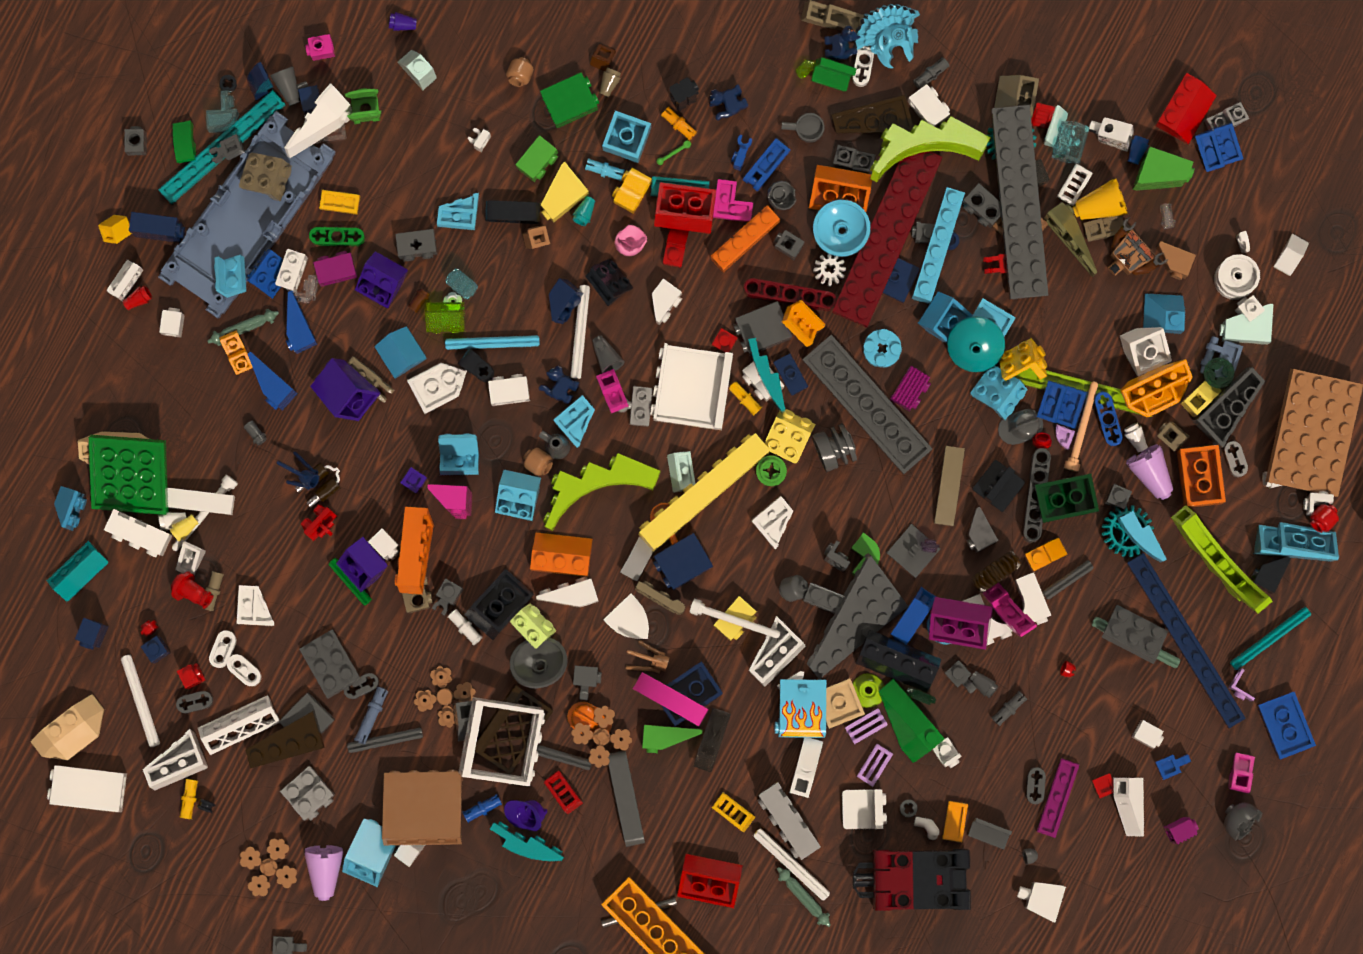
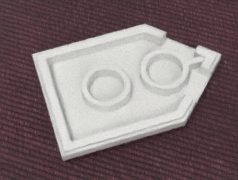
(437, 386)

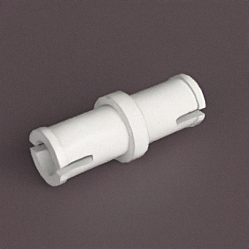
(465, 627)

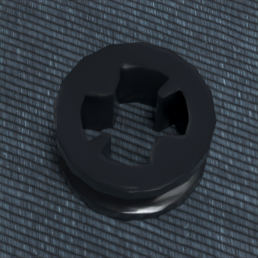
(228, 78)
(206, 805)

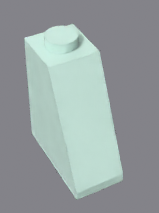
(418, 69)
(1241, 330)

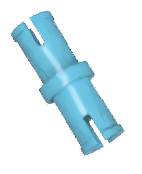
(604, 169)

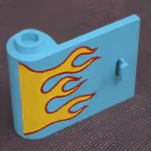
(802, 709)

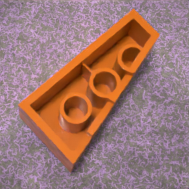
(414, 550)

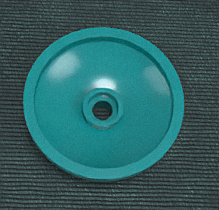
(980, 333)

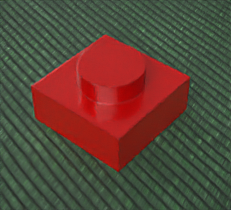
(724, 341)
(1103, 785)

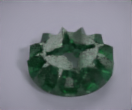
(1227, 371)
(921, 696)

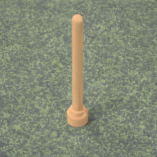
(1073, 462)

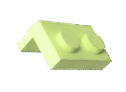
(533, 625)

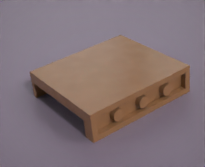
(422, 808)

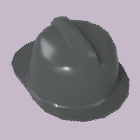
(1020, 427)

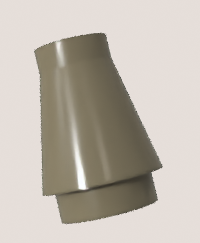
(609, 81)

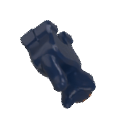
(840, 44)
(731, 103)
(562, 385)

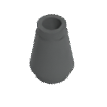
(984, 684)

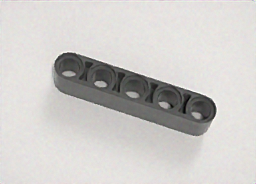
(1032, 504)
(625, 799)

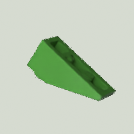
(662, 737)

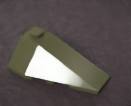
(1066, 228)

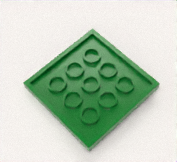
(128, 474)

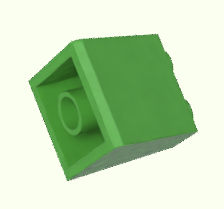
(1162, 171)

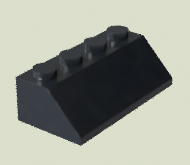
(898, 661)

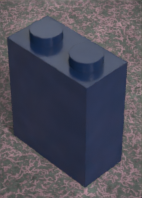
(156, 227)
(682, 562)

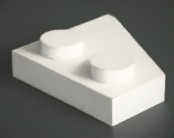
(773, 520)
(252, 607)

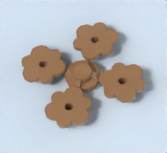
(444, 696)
(601, 736)
(268, 867)

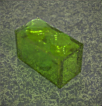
(445, 317)

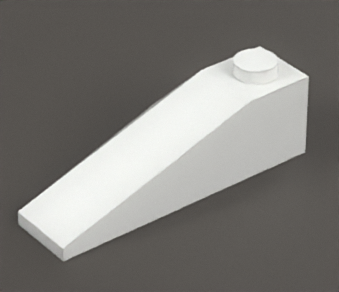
(326, 118)

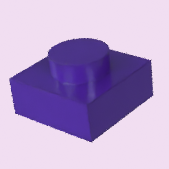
(413, 480)

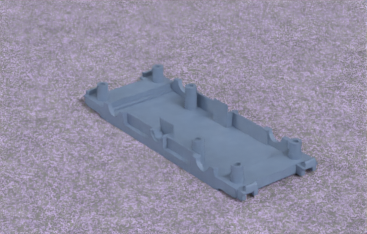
(243, 219)

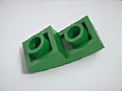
(183, 142)

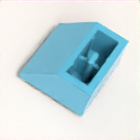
(517, 495)

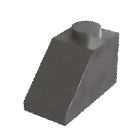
(980, 532)

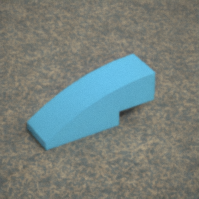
(1142, 537)

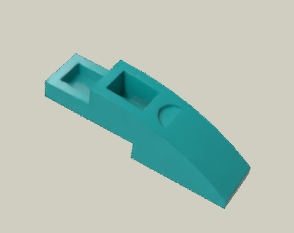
(533, 849)

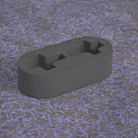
(363, 690)
(196, 706)
(1040, 785)

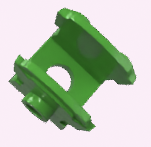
(361, 97)

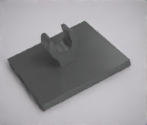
(909, 552)

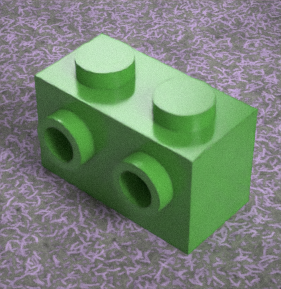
(537, 159)

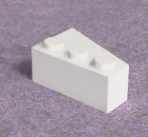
(137, 533)
(775, 653)
(176, 763)

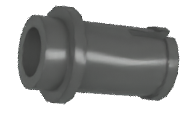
(255, 433)

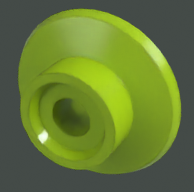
(868, 680)

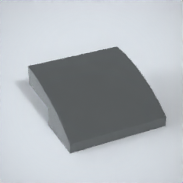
(303, 707)

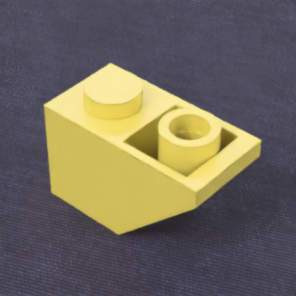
(1200, 398)

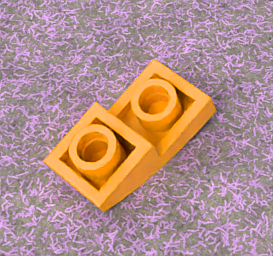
(236, 352)

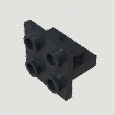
(608, 281)
(998, 485)

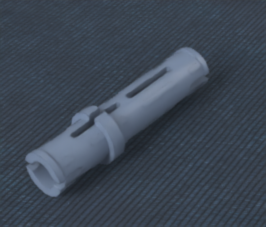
(374, 708)

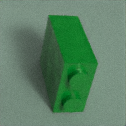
(569, 100)

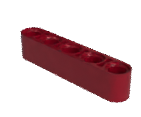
(781, 288)

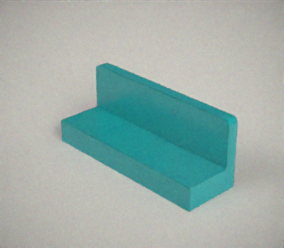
(77, 571)

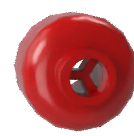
(1324, 518)

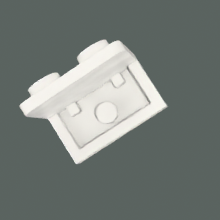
(863, 809)

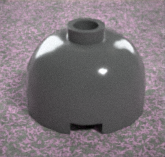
(1240, 819)

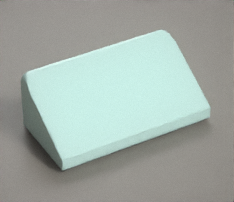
(1052, 132)
(681, 470)

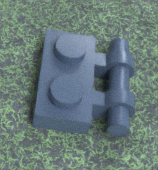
(1229, 351)

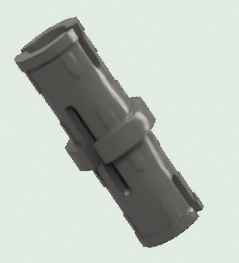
(931, 73)
(1009, 708)

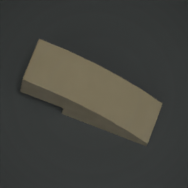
(830, 16)

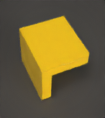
(115, 229)

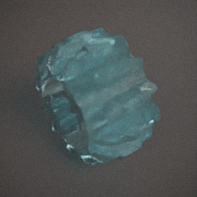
(461, 283)

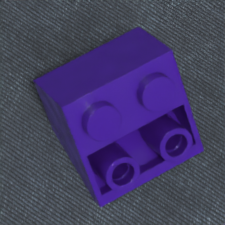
(381, 279)

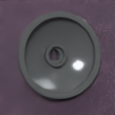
(527, 661)

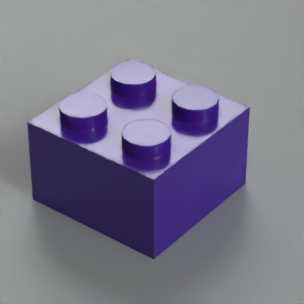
(362, 564)

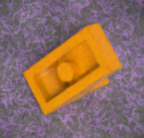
(1045, 554)

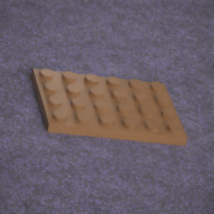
(1314, 432)

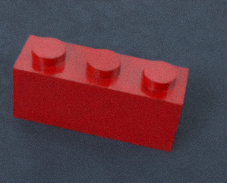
(1186, 108)
(685, 208)
(709, 880)

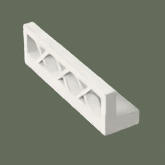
(236, 722)

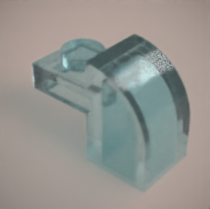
(222, 119)

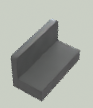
(989, 833)

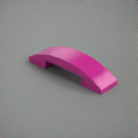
(1008, 610)
(670, 699)

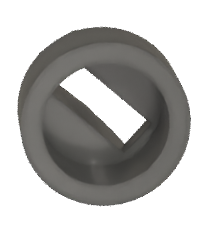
(1029, 855)

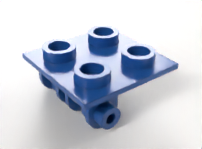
(266, 273)

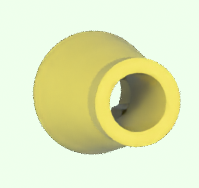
(183, 528)

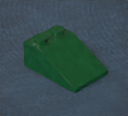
(1066, 498)

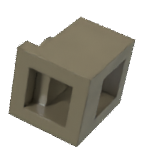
(1176, 443)

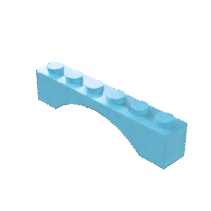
(938, 245)

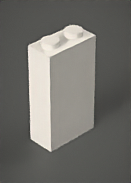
(87, 788)

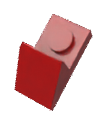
(675, 247)

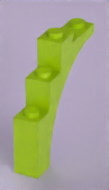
(951, 137)
(570, 488)
(1218, 561)

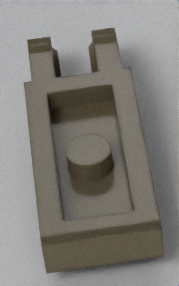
(370, 376)
(661, 598)

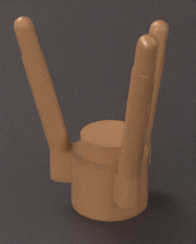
(659, 661)

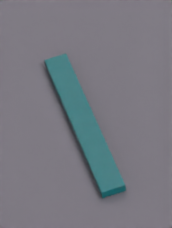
(244, 128)

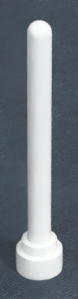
(227, 484)
(698, 608)

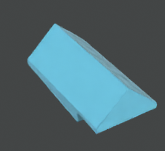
(1296, 542)

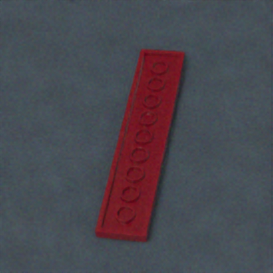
(886, 237)

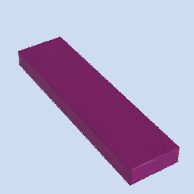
(1057, 798)

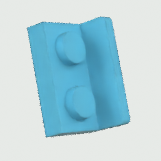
(230, 275)

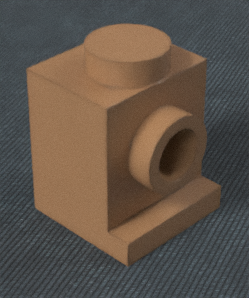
(536, 237)

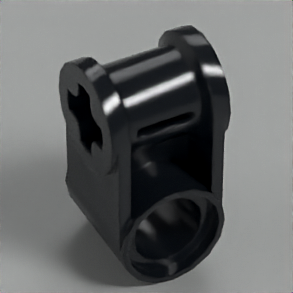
(474, 364)

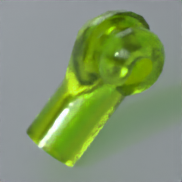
(805, 68)

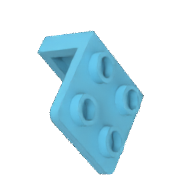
(998, 393)
(458, 454)

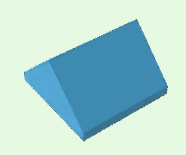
(400, 351)

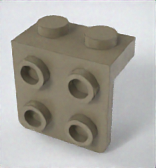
(265, 175)

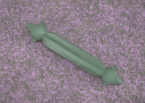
(245, 326)
(803, 897)

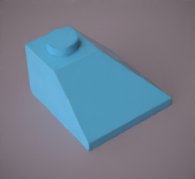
(1164, 312)

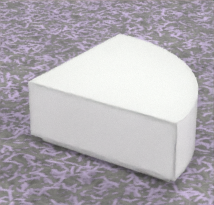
(1243, 242)

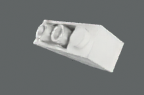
(575, 595)
(806, 767)
(1130, 804)

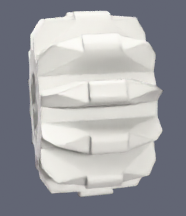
(821, 269)

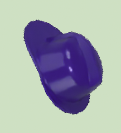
(525, 814)

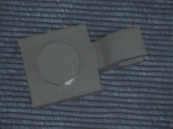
(959, 675)
(286, 945)

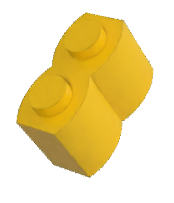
(632, 190)

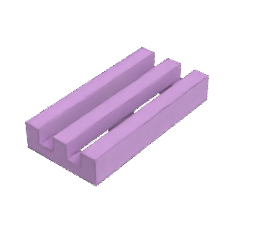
(880, 718)
(866, 778)

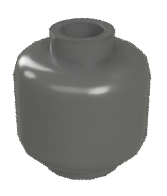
(793, 588)

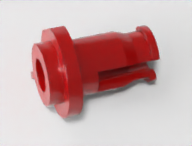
(185, 587)

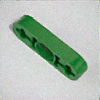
(351, 232)

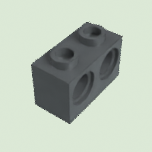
(988, 201)

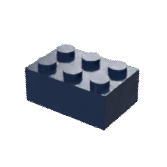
(696, 685)

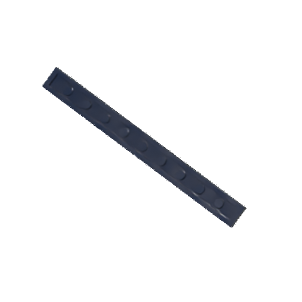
(1186, 641)

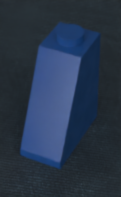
(913, 616)

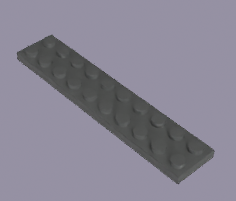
(1019, 202)

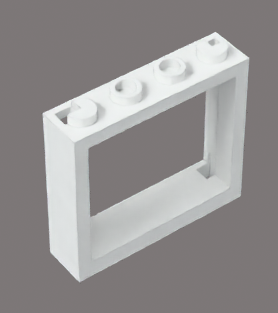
(471, 738)

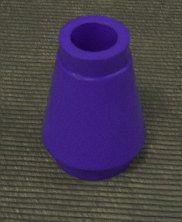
(401, 22)

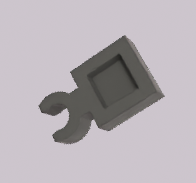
(229, 149)

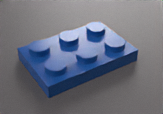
(1286, 725)

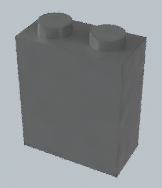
(764, 325)

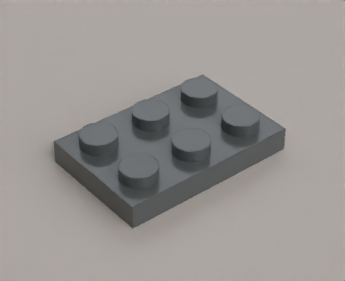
(1135, 634)
(330, 664)

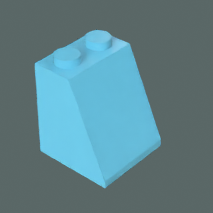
(367, 854)

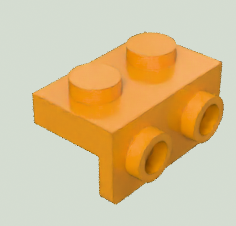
(802, 322)

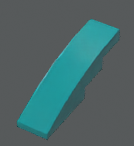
(770, 381)

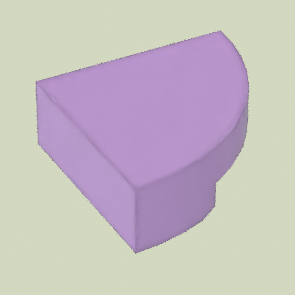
(1064, 436)

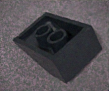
(499, 604)

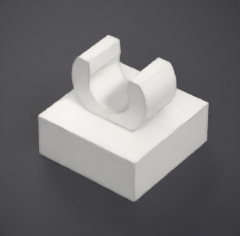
(482, 139)

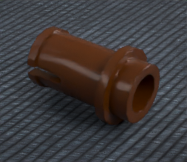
(419, 300)

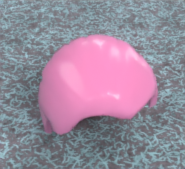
(630, 240)

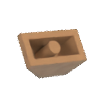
(1178, 262)

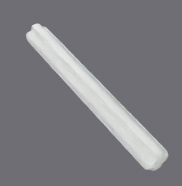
(580, 331)
(140, 700)
(787, 860)

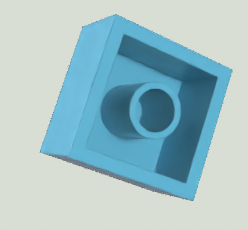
(626, 136)

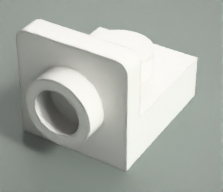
(947, 753)

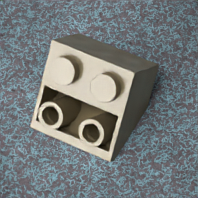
(1016, 91)

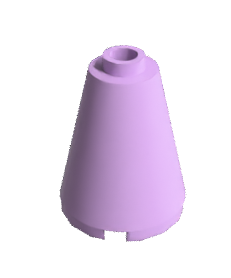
(1152, 471)
(323, 869)

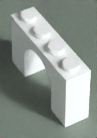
(1033, 605)

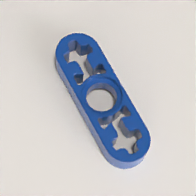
(1117, 431)

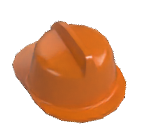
(584, 713)

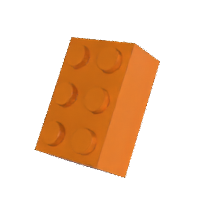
(1201, 476)

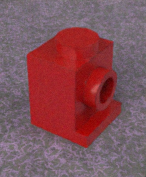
(191, 676)

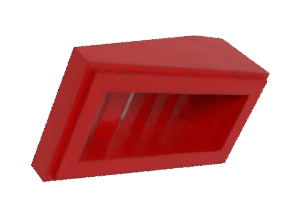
(1042, 115)
(574, 804)

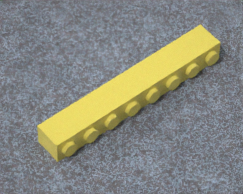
(705, 491)

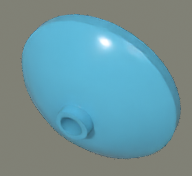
(841, 215)

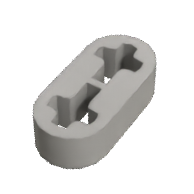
(1239, 457)

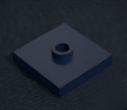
(901, 280)

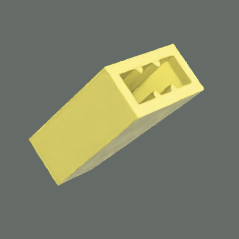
(563, 194)

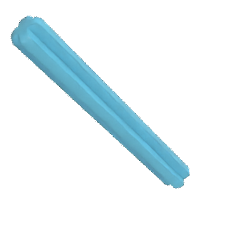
(492, 342)

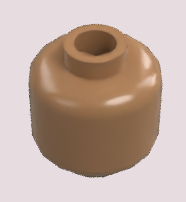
(519, 72)
(537, 461)

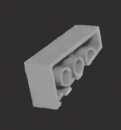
(789, 821)

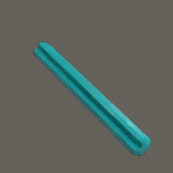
(1270, 638)

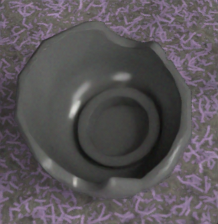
(781, 195)

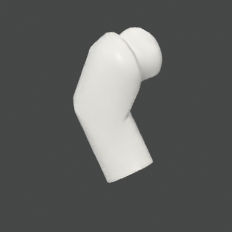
(929, 825)

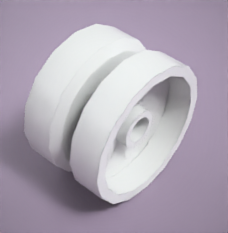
(1235, 288)

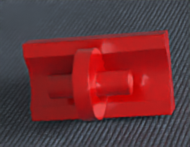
(321, 524)

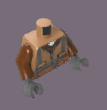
(1132, 253)

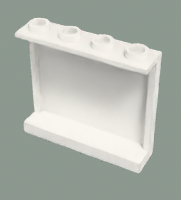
(692, 387)

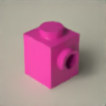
(320, 47)

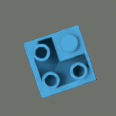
(68, 506)

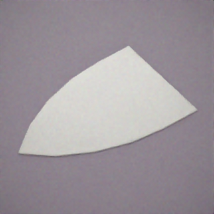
(629, 619)

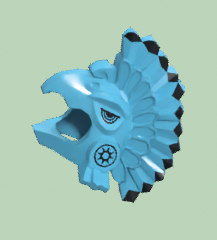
(887, 29)

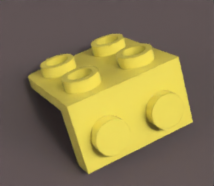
(789, 435)

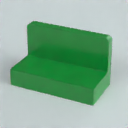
(832, 74)

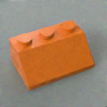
(839, 184)
(561, 554)

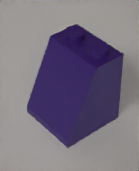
(344, 390)

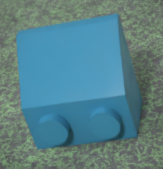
(942, 316)

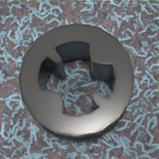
(902, 809)

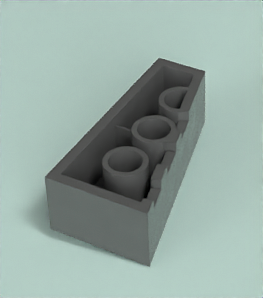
(1224, 412)

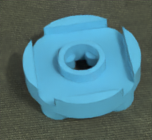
(882, 359)

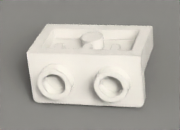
(291, 270)
(125, 280)

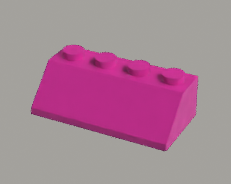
(454, 498)

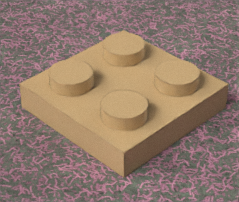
(842, 704)

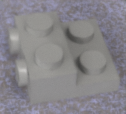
(308, 794)

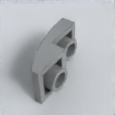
(1234, 114)
(637, 560)

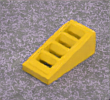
(748, 820)

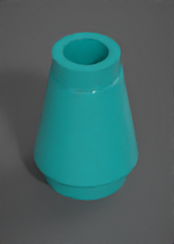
(584, 211)

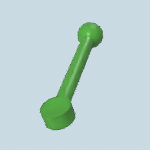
(687, 144)

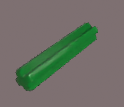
(363, 597)

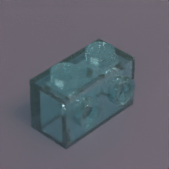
(1070, 142)

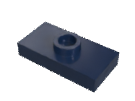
(790, 374)

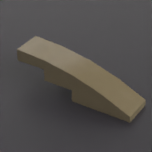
(949, 486)

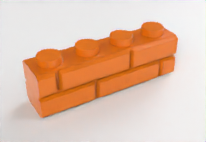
(745, 239)

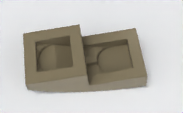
(1103, 228)

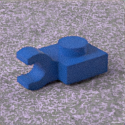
(739, 157)
(1170, 766)

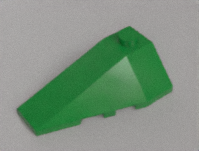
(912, 728)

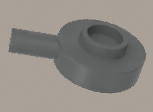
(808, 127)

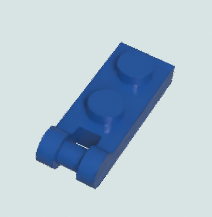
(767, 164)

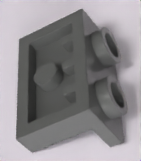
(838, 559)

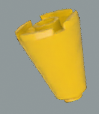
(1102, 202)

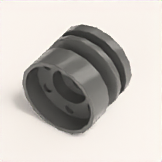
(834, 447)

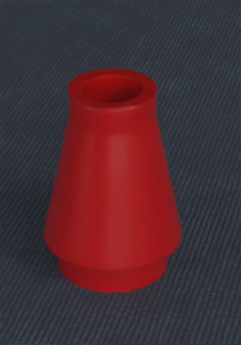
(137, 298)

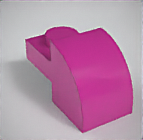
(612, 391)
(1241, 774)

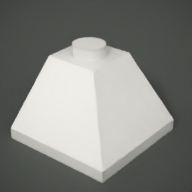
(1146, 349)

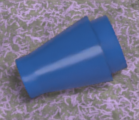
(1137, 149)

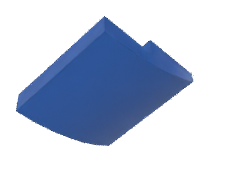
(1219, 147)
(1062, 404)

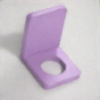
(1238, 692)

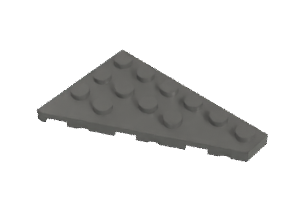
(867, 606)

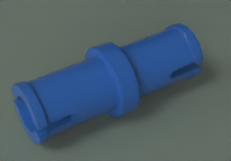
(482, 808)

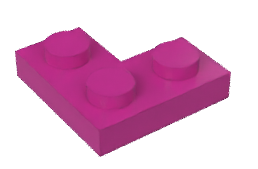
(727, 207)

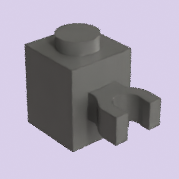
(448, 594)
(586, 678)

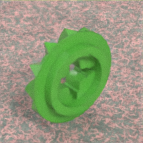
(764, 464)

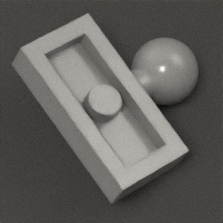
(640, 406)

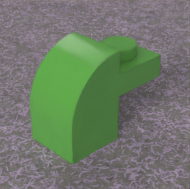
(862, 547)

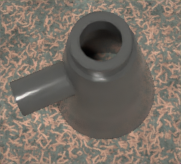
(287, 85)
(606, 355)
(555, 452)

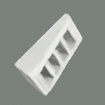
(1077, 167)

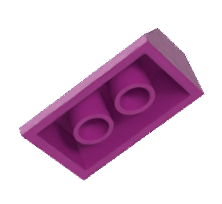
(960, 623)

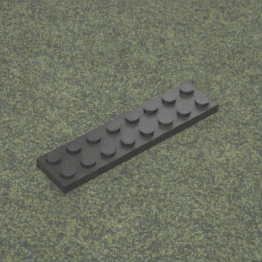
(867, 404)

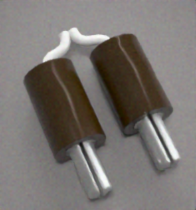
(325, 490)

